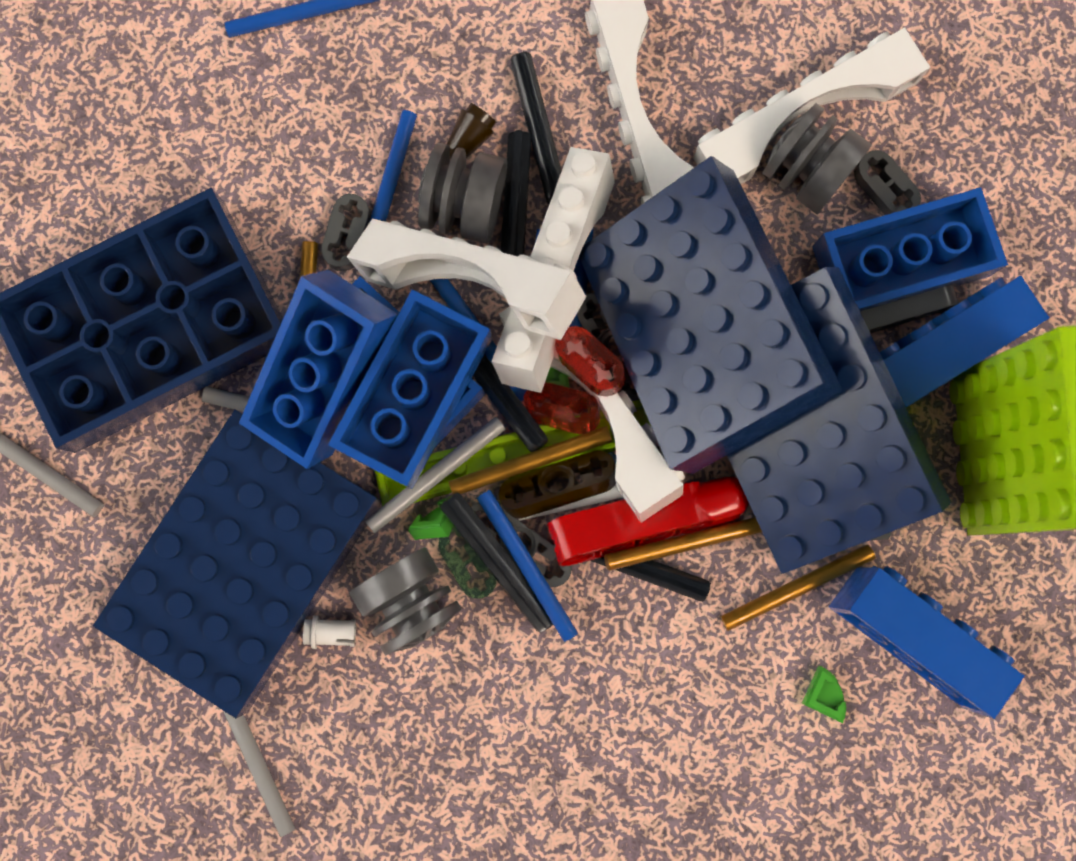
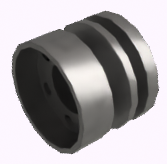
(816, 158)
(462, 193)
(405, 601)

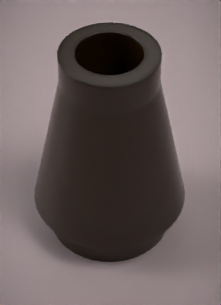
(471, 130)

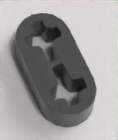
(889, 183)
(337, 230)

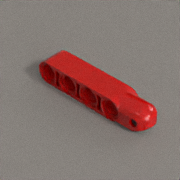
(615, 527)

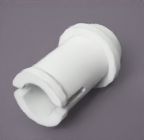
(329, 632)

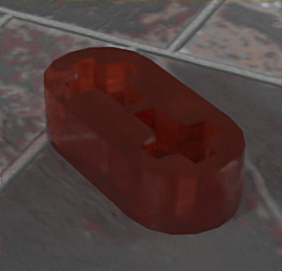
(596, 354)
(561, 410)

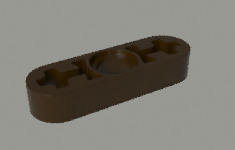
(543, 476)

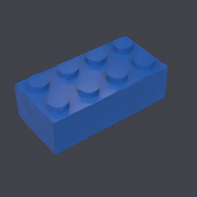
(915, 249)
(962, 337)
(316, 366)
(411, 389)
(927, 641)

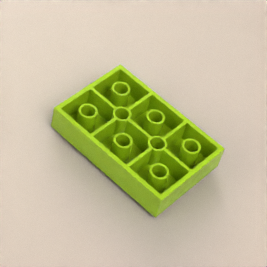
(1019, 437)

